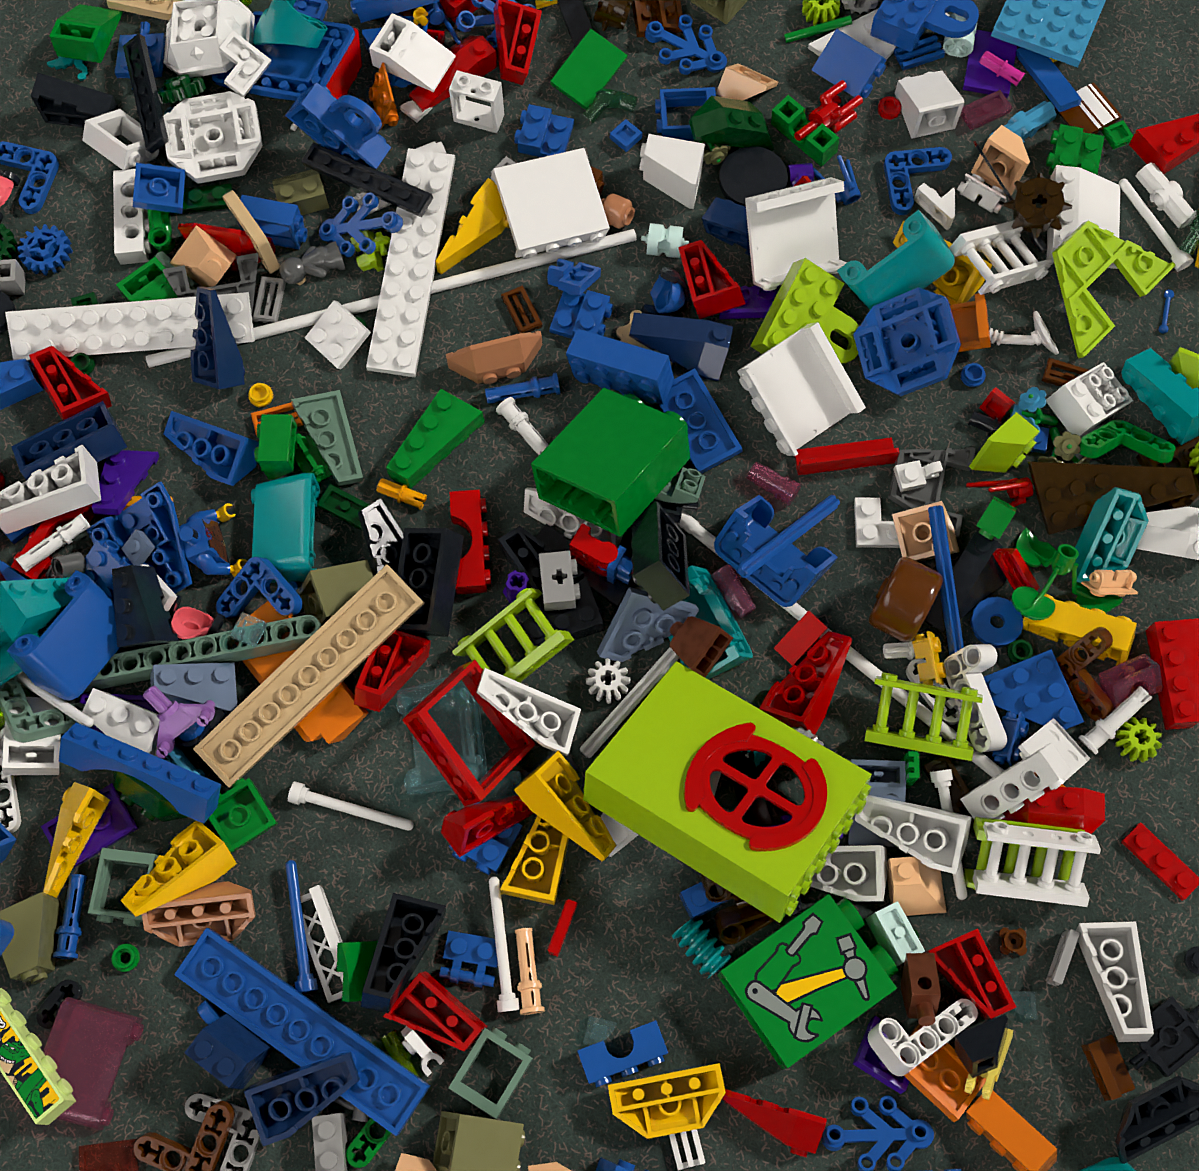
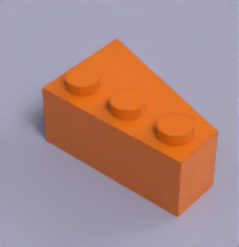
(1011, 1134)

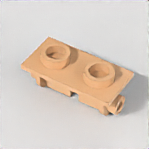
(1111, 583)

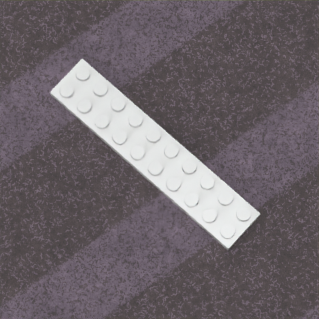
(411, 269)
(120, 326)

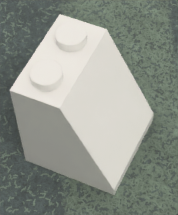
(929, 103)
(673, 167)

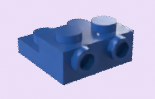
(543, 132)
(159, 188)
(581, 312)
(100, 562)
(493, 852)

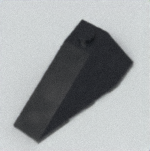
(975, 579)

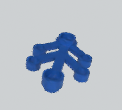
(473, 21)
(687, 48)
(333, 228)
(882, 1134)

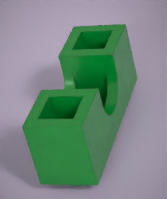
(818, 145)
(996, 518)

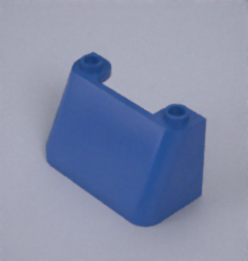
(785, 575)
(74, 644)

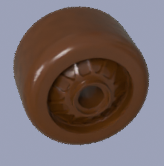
(905, 599)

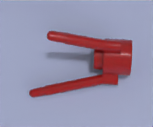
(1016, 488)

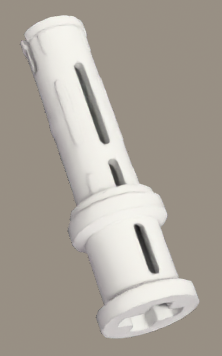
(519, 422)
(1106, 728)

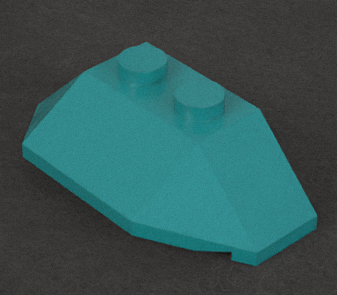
(1111, 533)

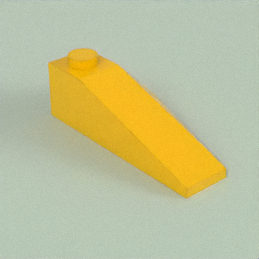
(76, 822)
(191, 863)

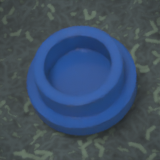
(973, 375)

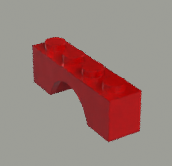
(467, 511)
(45, 530)

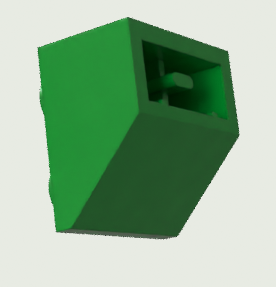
(276, 444)

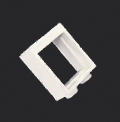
(485, 90)
(101, 133)

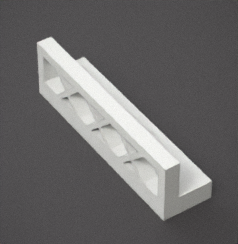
(331, 935)

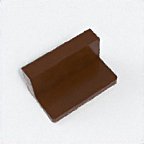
(1108, 1067)

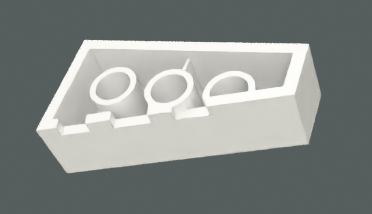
(50, 493)
(1118, 973)

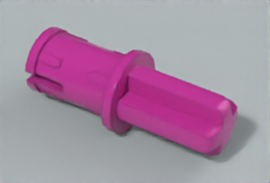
(1001, 68)

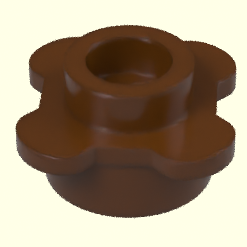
(1020, 941)

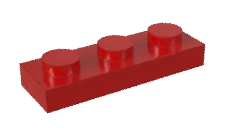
(1161, 861)

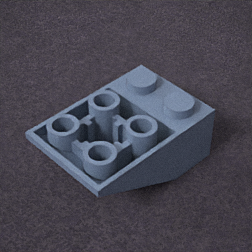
(887, 782)

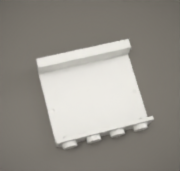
(792, 227)
(800, 388)

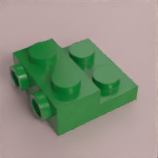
(1075, 149)
(241, 815)

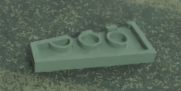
(330, 431)

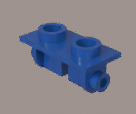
(1015, 729)

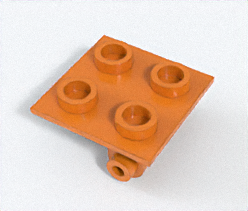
(383, 98)

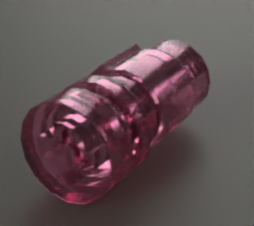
(773, 482)
(734, 591)

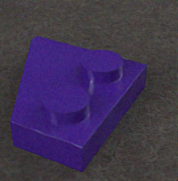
(869, 1062)

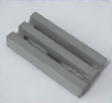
(277, 305)
(1062, 957)

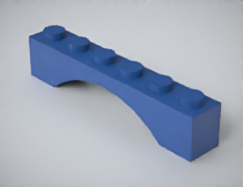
(184, 789)

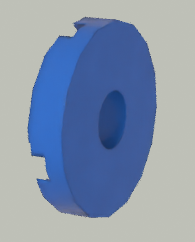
(996, 636)

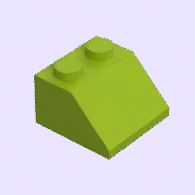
(1006, 446)

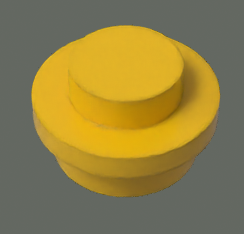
(260, 395)

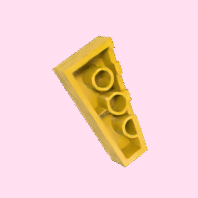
(1073, 622)
(538, 865)

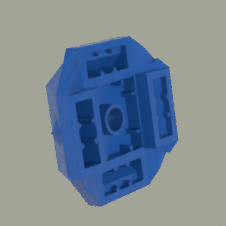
(889, 329)

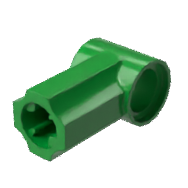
(160, 227)

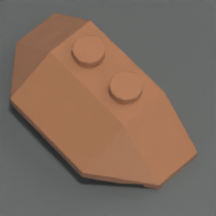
(496, 358)
(216, 906)

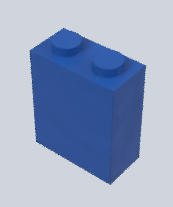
(850, 62)

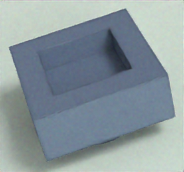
(138, 547)

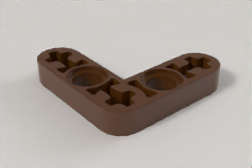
(1077, 667)
(189, 1157)

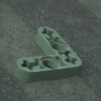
(28, 719)

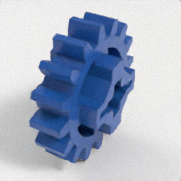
(45, 249)

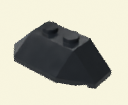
(1157, 1117)

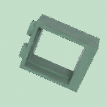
(102, 880)
(476, 1098)

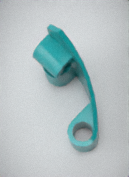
(287, 26)

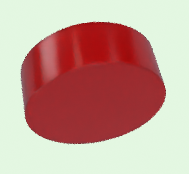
(889, 107)

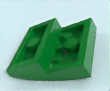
(354, 961)

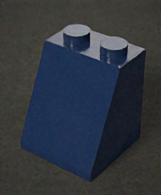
(229, 1051)

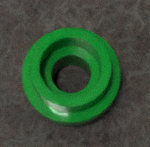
(119, 952)

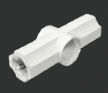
(1165, 194)

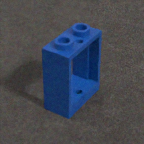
(679, 98)
(277, 220)

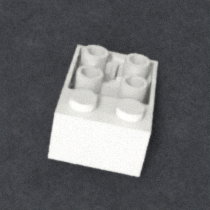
(410, 53)
(1089, 399)
(1063, 742)
(32, 757)

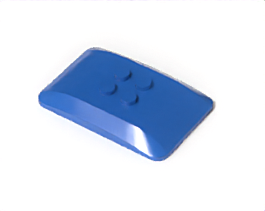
(298, 67)

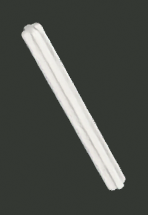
(629, 703)

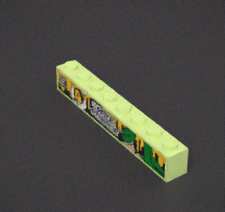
(28, 1069)

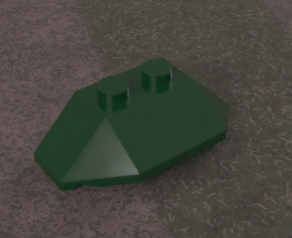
(730, 124)
(151, 801)

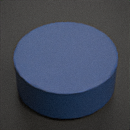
(208, 1012)

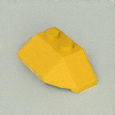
(668, 1101)

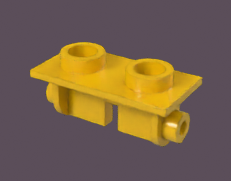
(928, 648)

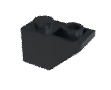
(982, 1045)

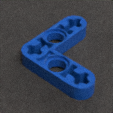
(36, 169)
(902, 173)
(258, 581)

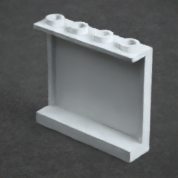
(551, 203)

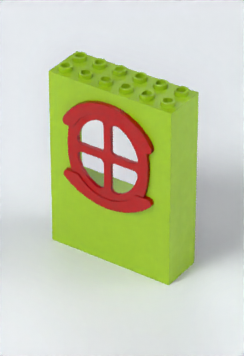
(659, 787)

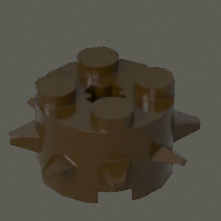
(612, 13)
(1041, 191)

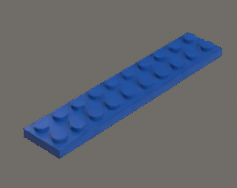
(300, 1027)

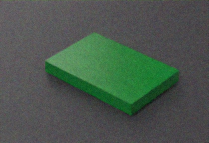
(588, 69)

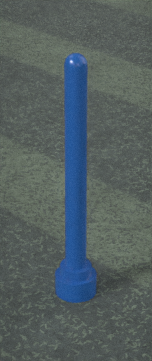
(305, 980)

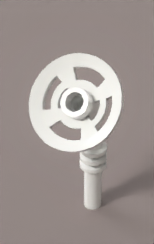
(1039, 336)

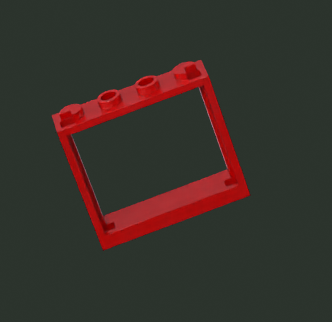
(444, 754)

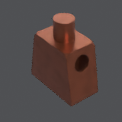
(699, 643)
(923, 998)

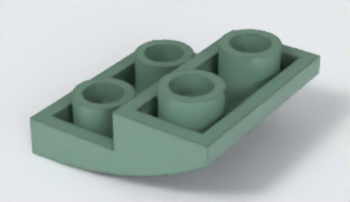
(683, 487)

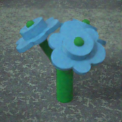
(1033, 401)

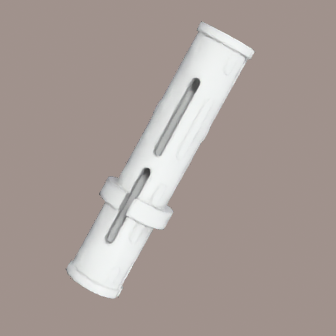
(49, 545)

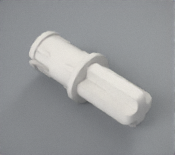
(898, 650)

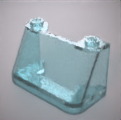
(461, 723)

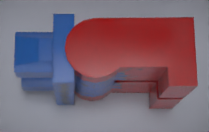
(600, 556)

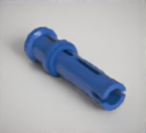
(535, 388)
(72, 932)

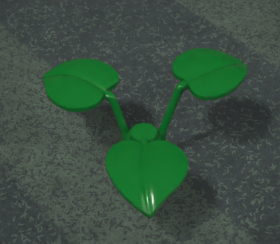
(1035, 604)

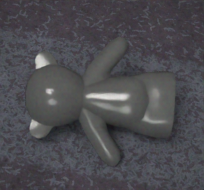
(315, 262)

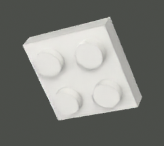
(337, 335)

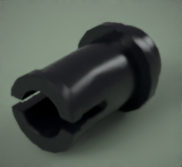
(984, 423)

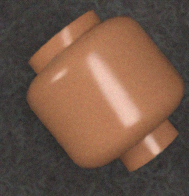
(618, 210)

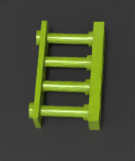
(535, 655)
(933, 741)
(1012, 853)

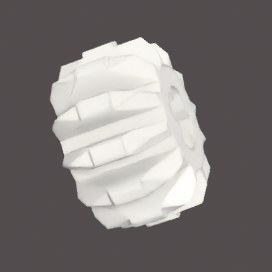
(618, 681)

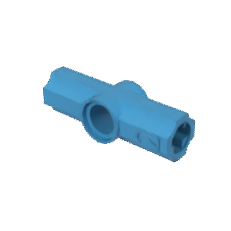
(1027, 123)

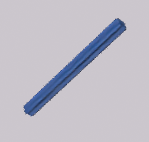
(787, 536)
(944, 567)

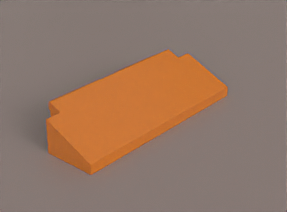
(332, 717)

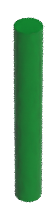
(817, 29)

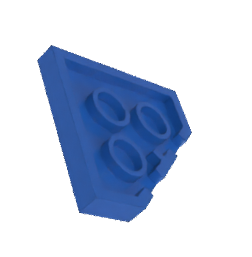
(1036, 690)

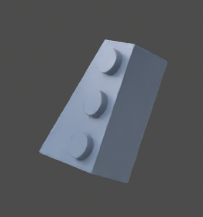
(197, 683)

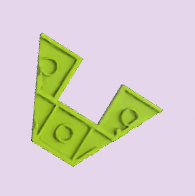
(1082, 261)

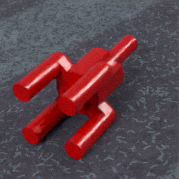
(830, 112)

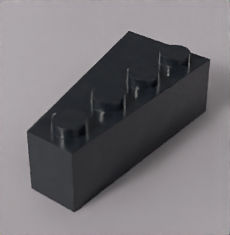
(401, 945)

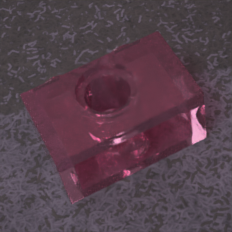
(1126, 677)

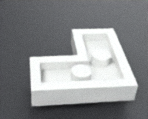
(248, 60)
(869, 528)

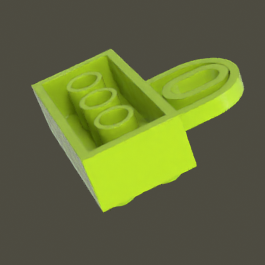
(804, 299)

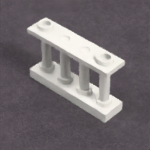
(998, 237)
(1035, 888)

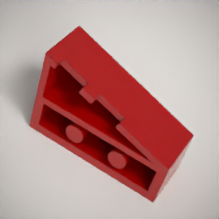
(390, 669)

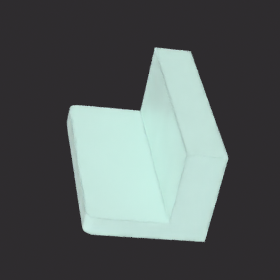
(894, 932)

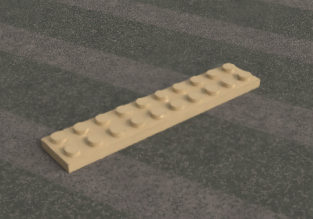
(308, 676)

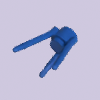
(437, 16)
(851, 192)

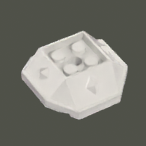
(199, 30)
(201, 120)

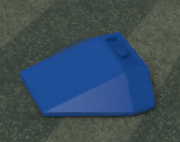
(158, 520)

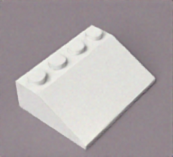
(1091, 200)

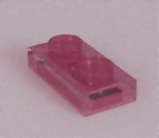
(985, 110)

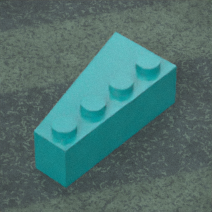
(1164, 393)
(31, 604)

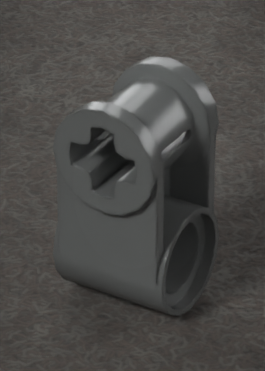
(66, 565)

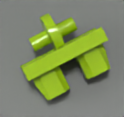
(372, 260)

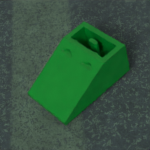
(85, 32)
(146, 283)

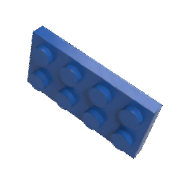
(708, 432)

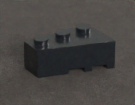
(523, 553)

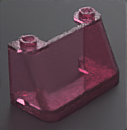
(88, 1051)

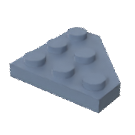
(641, 625)

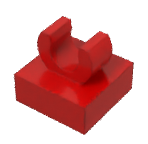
(997, 404)

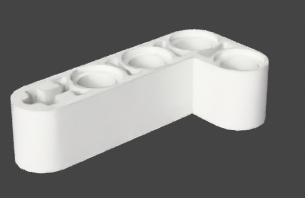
(965, 670)
(910, 1047)

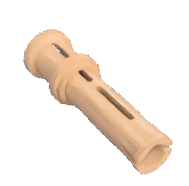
(529, 984)

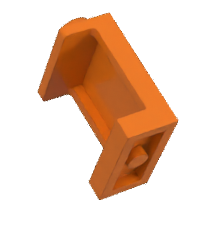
(972, 323)

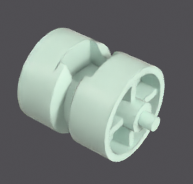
(959, 46)
(664, 240)

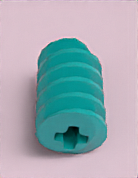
(701, 947)

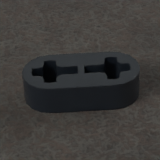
(54, 1000)

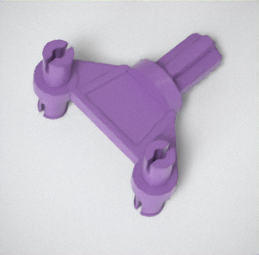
(176, 718)

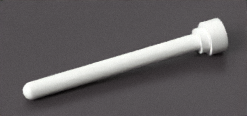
(1179, 257)
(57, 702)
(942, 782)
(300, 794)
(507, 999)

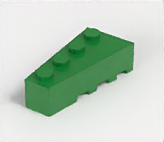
(434, 436)

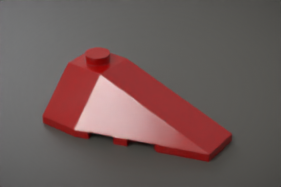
(472, 56)
(808, 689)
(481, 822)
(789, 1126)

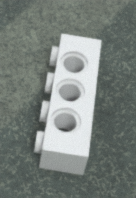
(127, 249)
(1045, 763)

